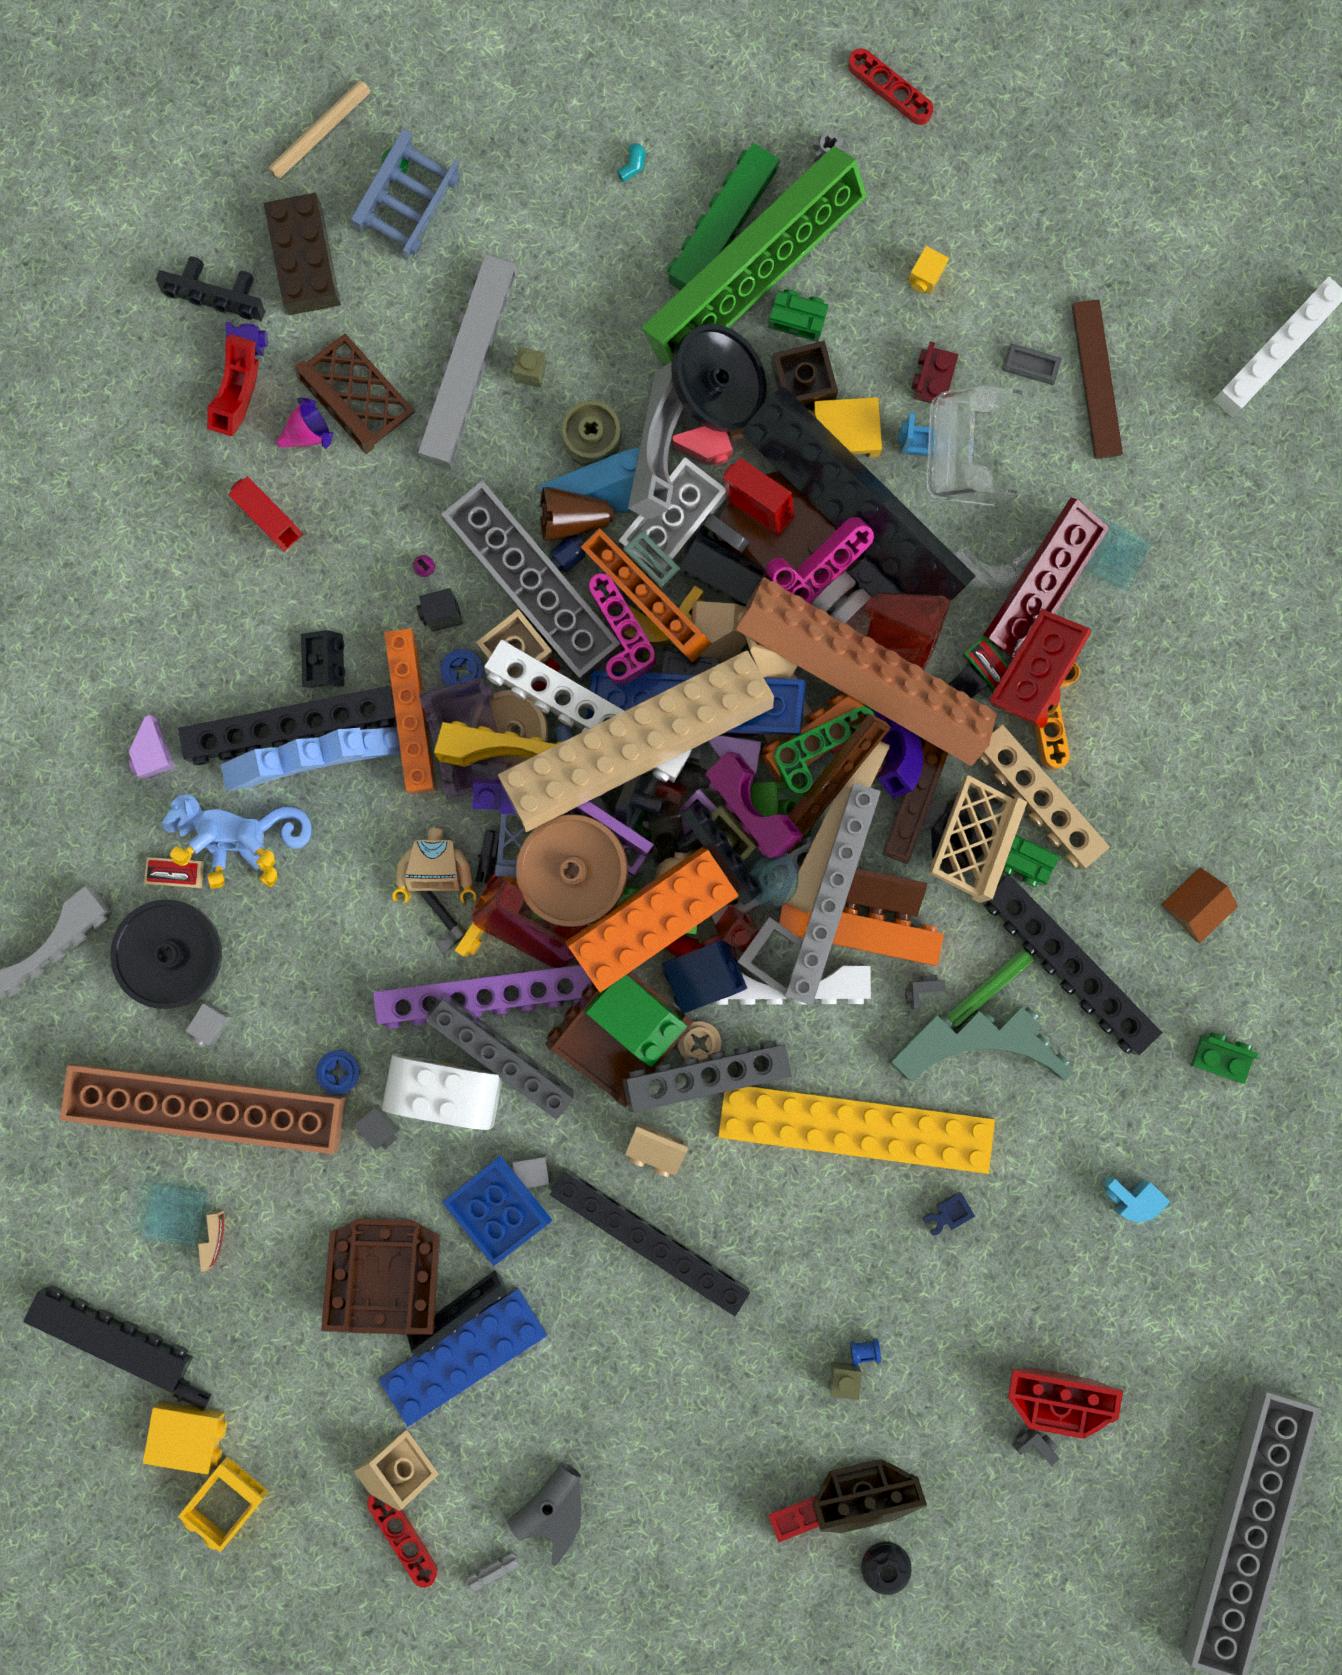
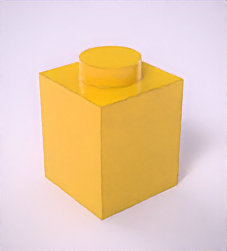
(927, 270)

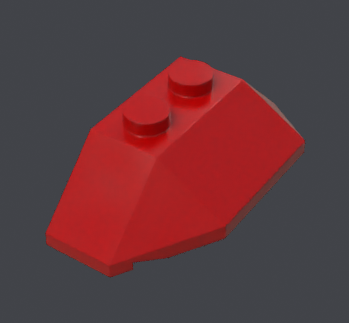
(1063, 1402)

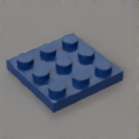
(497, 1211)

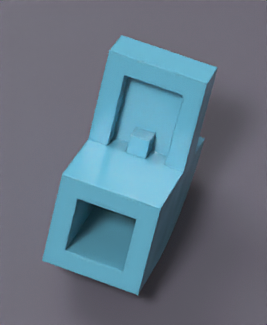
(1138, 1206)

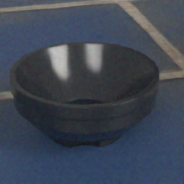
(882, 1555)

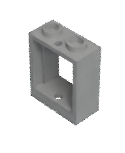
(756, 944)

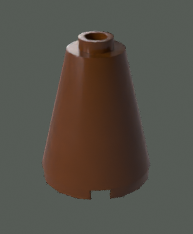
(571, 513)

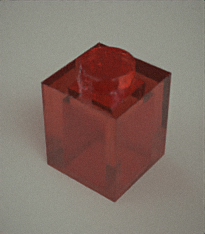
(736, 928)

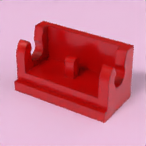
(794, 1520)

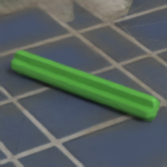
(990, 988)

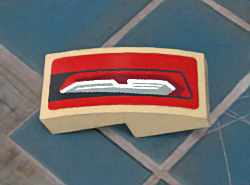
(168, 873)
(210, 1248)

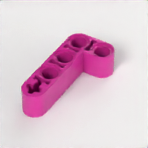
(824, 559)
(619, 625)

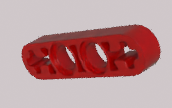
(894, 83)
(398, 1539)

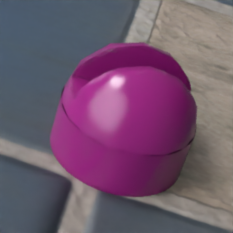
(419, 570)

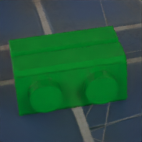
(798, 315)
(1030, 862)

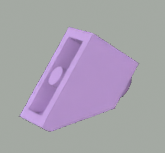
(746, 747)
(149, 750)

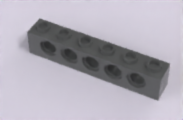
(500, 1055)
(775, 1068)

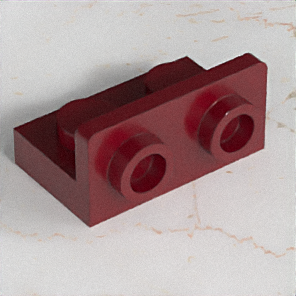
(935, 373)

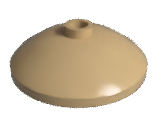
(513, 712)

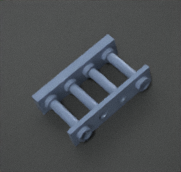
(392, 172)

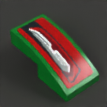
(987, 662)

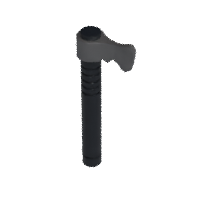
(456, 930)

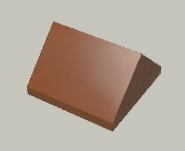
(1200, 904)

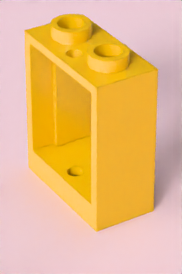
(242, 1484)

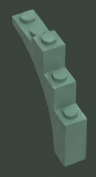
(1015, 1034)

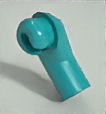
(635, 164)

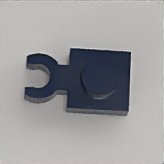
(953, 1212)

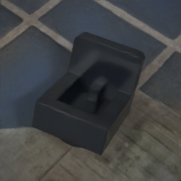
(969, 681)

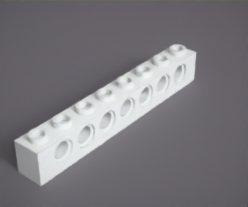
(508, 657)

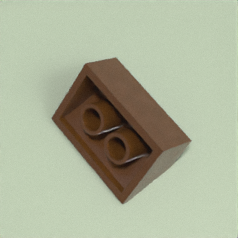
(886, 893)

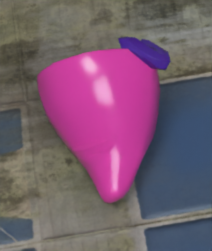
(305, 427)

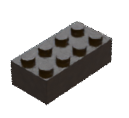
(302, 254)

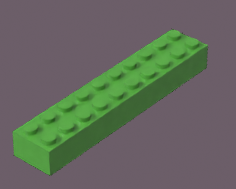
(761, 252)

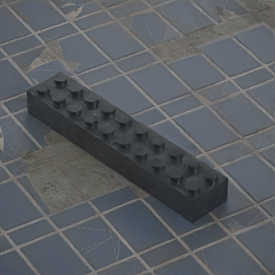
(846, 489)

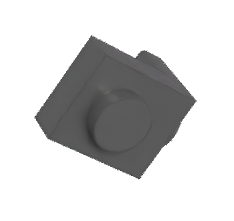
(927, 984)
(1044, 1444)

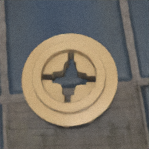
(699, 1029)

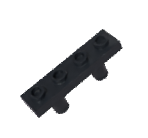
(221, 299)
(715, 840)

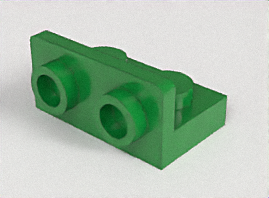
(1223, 1058)

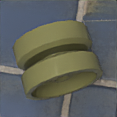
(578, 431)

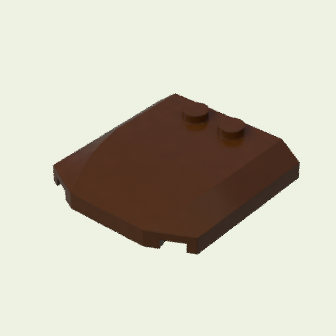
(794, 544)
(381, 1278)

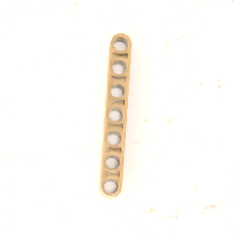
(815, 861)

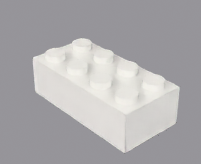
(692, 501)

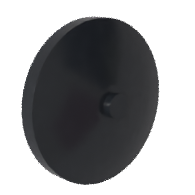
(718, 377)
(166, 954)

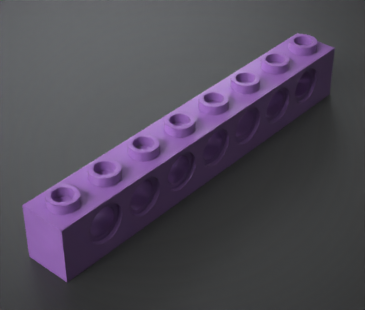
(387, 1001)

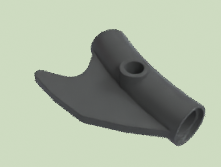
(558, 1522)

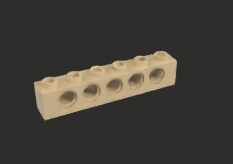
(1091, 842)

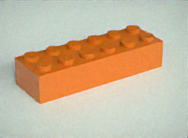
(651, 919)

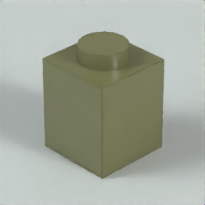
(529, 367)
(845, 1380)

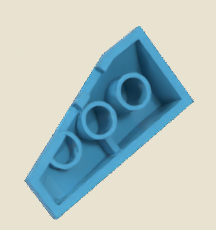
(604, 479)

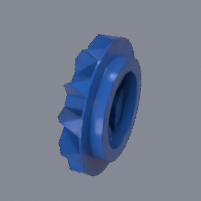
(456, 659)
(328, 1081)

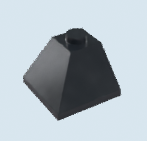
(937, 832)

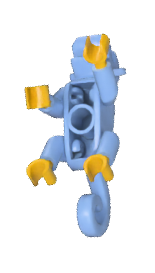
(224, 832)

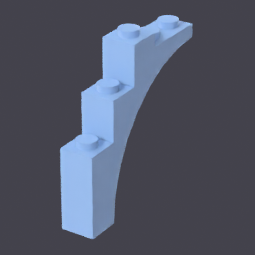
(309, 754)

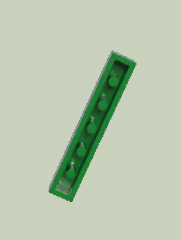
(726, 214)

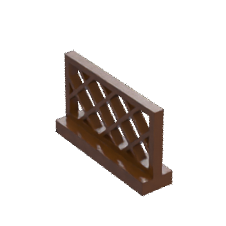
(334, 402)

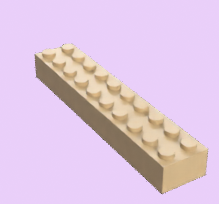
(636, 740)

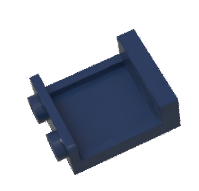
(704, 976)

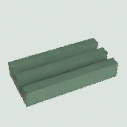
(667, 575)

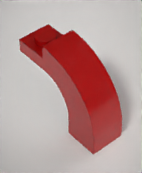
(237, 386)

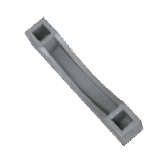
(651, 483)
(77, 917)

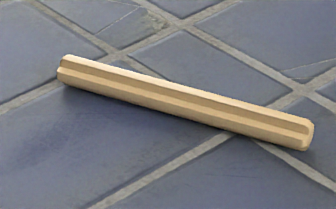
(319, 129)

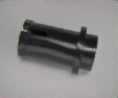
(192, 1395)

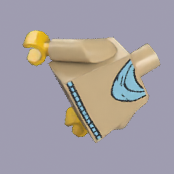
(433, 867)

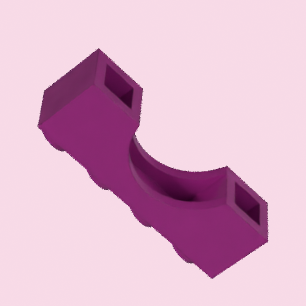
(733, 780)

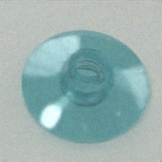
(783, 880)

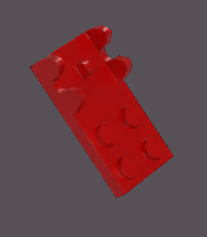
(1040, 668)

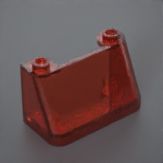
(908, 623)
(499, 916)

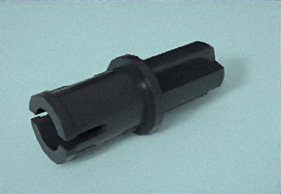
(487, 856)

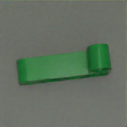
(824, 743)

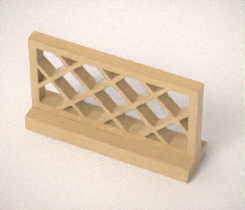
(994, 853)

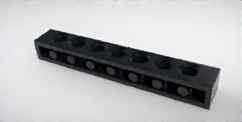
(194, 737)
(1143, 1030)
(650, 1242)

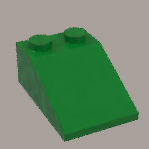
(636, 1019)

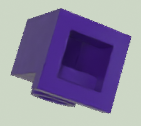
(250, 332)

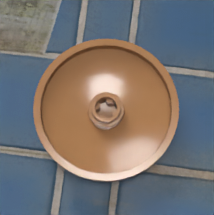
(572, 870)

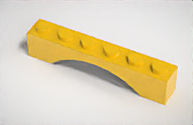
(467, 745)

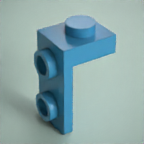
(912, 438)

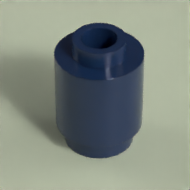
(568, 553)

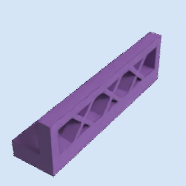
(623, 833)

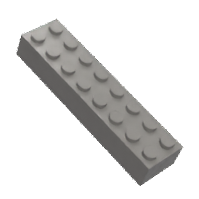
(531, 581)

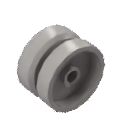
(835, 599)

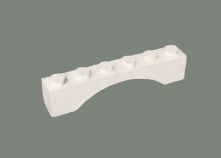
(1280, 347)
(844, 983)

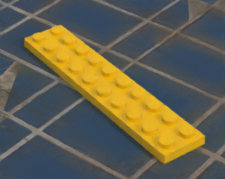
(857, 1128)

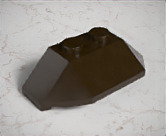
(866, 1496)

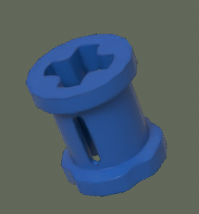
(865, 1352)

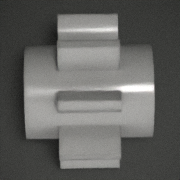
(827, 140)

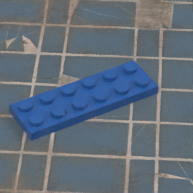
(463, 1357)

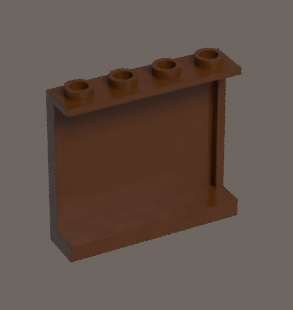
(595, 1050)

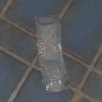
(994, 578)

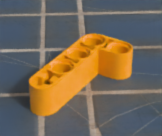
(1056, 721)

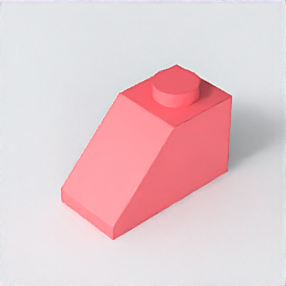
(704, 445)

